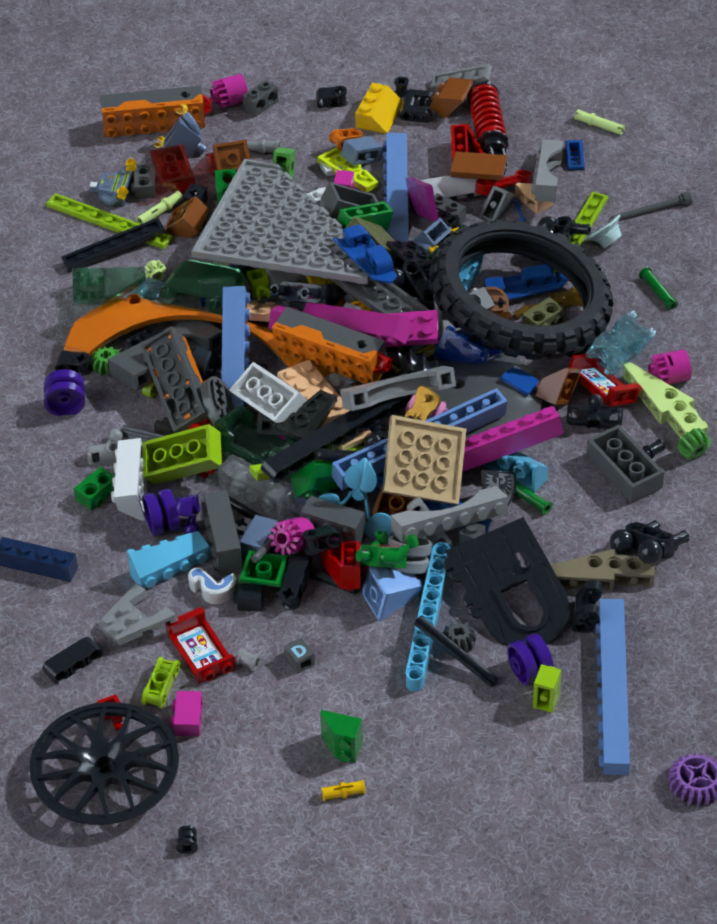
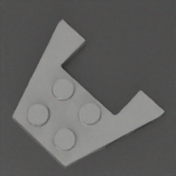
(127, 623)

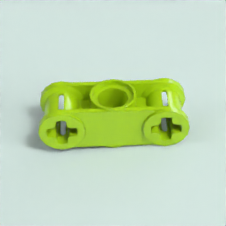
(160, 682)

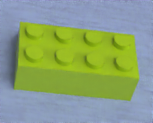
(182, 454)

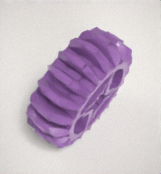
(695, 772)

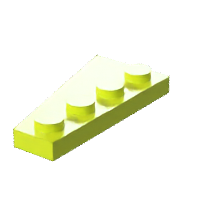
(362, 178)

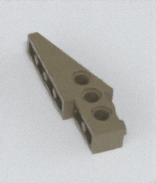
(605, 568)

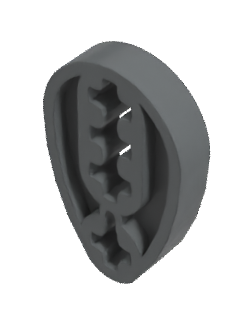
(216, 398)

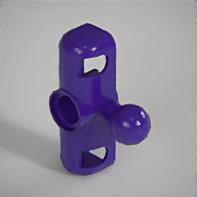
(189, 507)

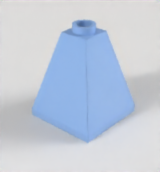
(389, 590)

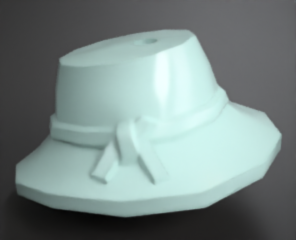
(607, 234)

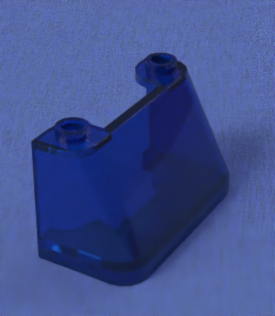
(460, 349)

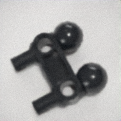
(564, 226)
(416, 282)
(306, 292)
(648, 540)

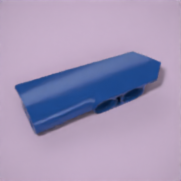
(366, 254)
(530, 282)

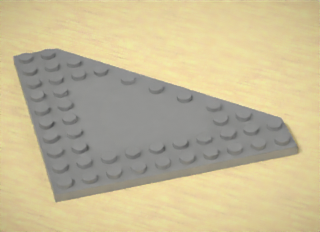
(275, 227)

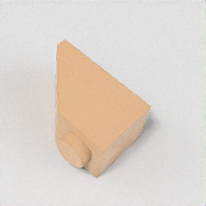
(524, 193)

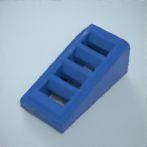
(574, 145)

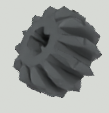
(461, 635)

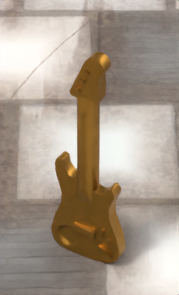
(567, 299)
(425, 403)

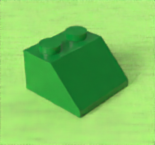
(314, 480)
(266, 571)
(342, 735)

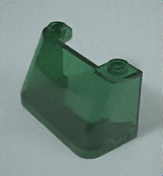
(201, 280)
(105, 284)
(241, 437)

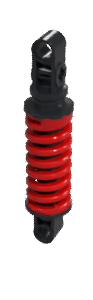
(488, 118)

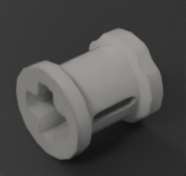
(248, 659)

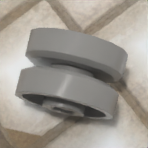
(416, 558)

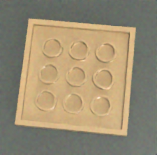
(424, 460)

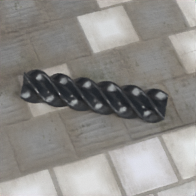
(406, 360)

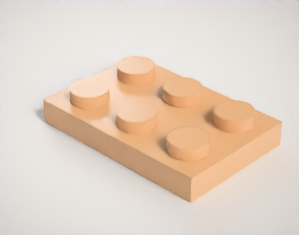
(259, 311)

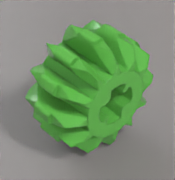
(99, 360)
(693, 444)

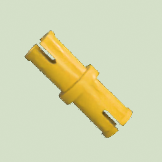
(343, 790)

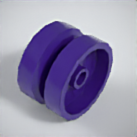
(64, 392)
(161, 512)
(527, 657)

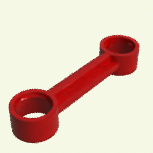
(484, 186)

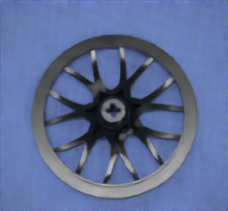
(102, 758)

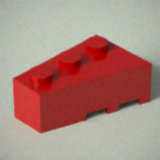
(463, 140)
(343, 565)

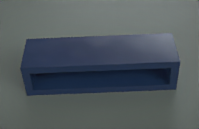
(37, 559)

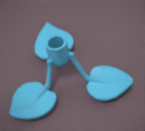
(363, 480)

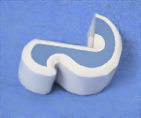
(211, 590)

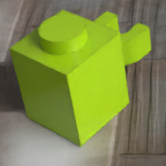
(260, 283)

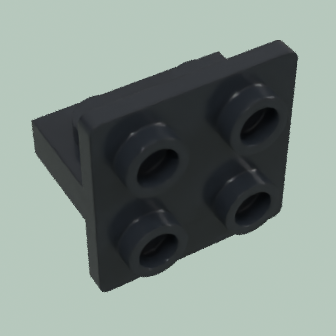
(404, 252)

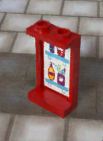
(608, 387)
(199, 646)

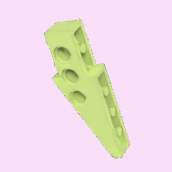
(665, 401)

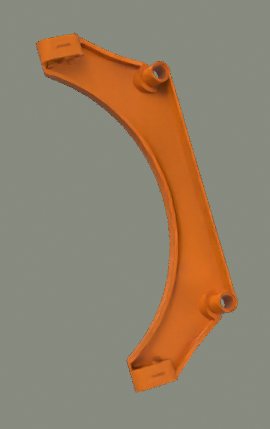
(134, 312)

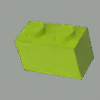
(547, 688)

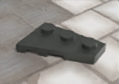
(309, 417)

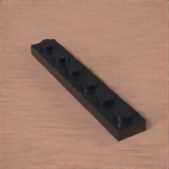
(113, 244)

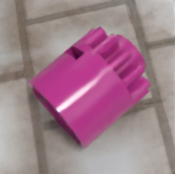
(228, 91)
(671, 366)
(289, 535)

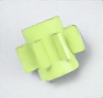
(155, 270)

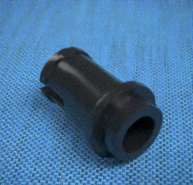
(653, 448)

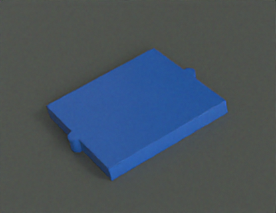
(520, 380)

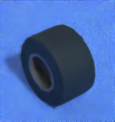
(206, 362)

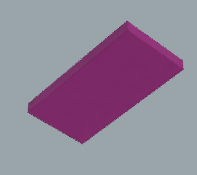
(422, 198)

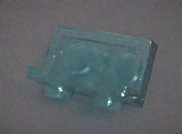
(149, 289)

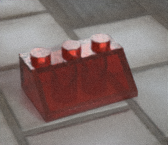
(173, 168)

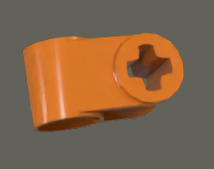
(338, 136)

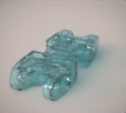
(615, 349)

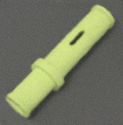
(592, 119)
(164, 205)

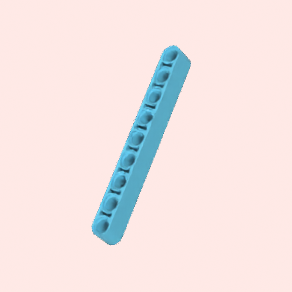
(429, 609)

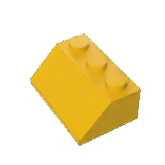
(378, 109)

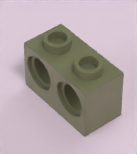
(544, 314)

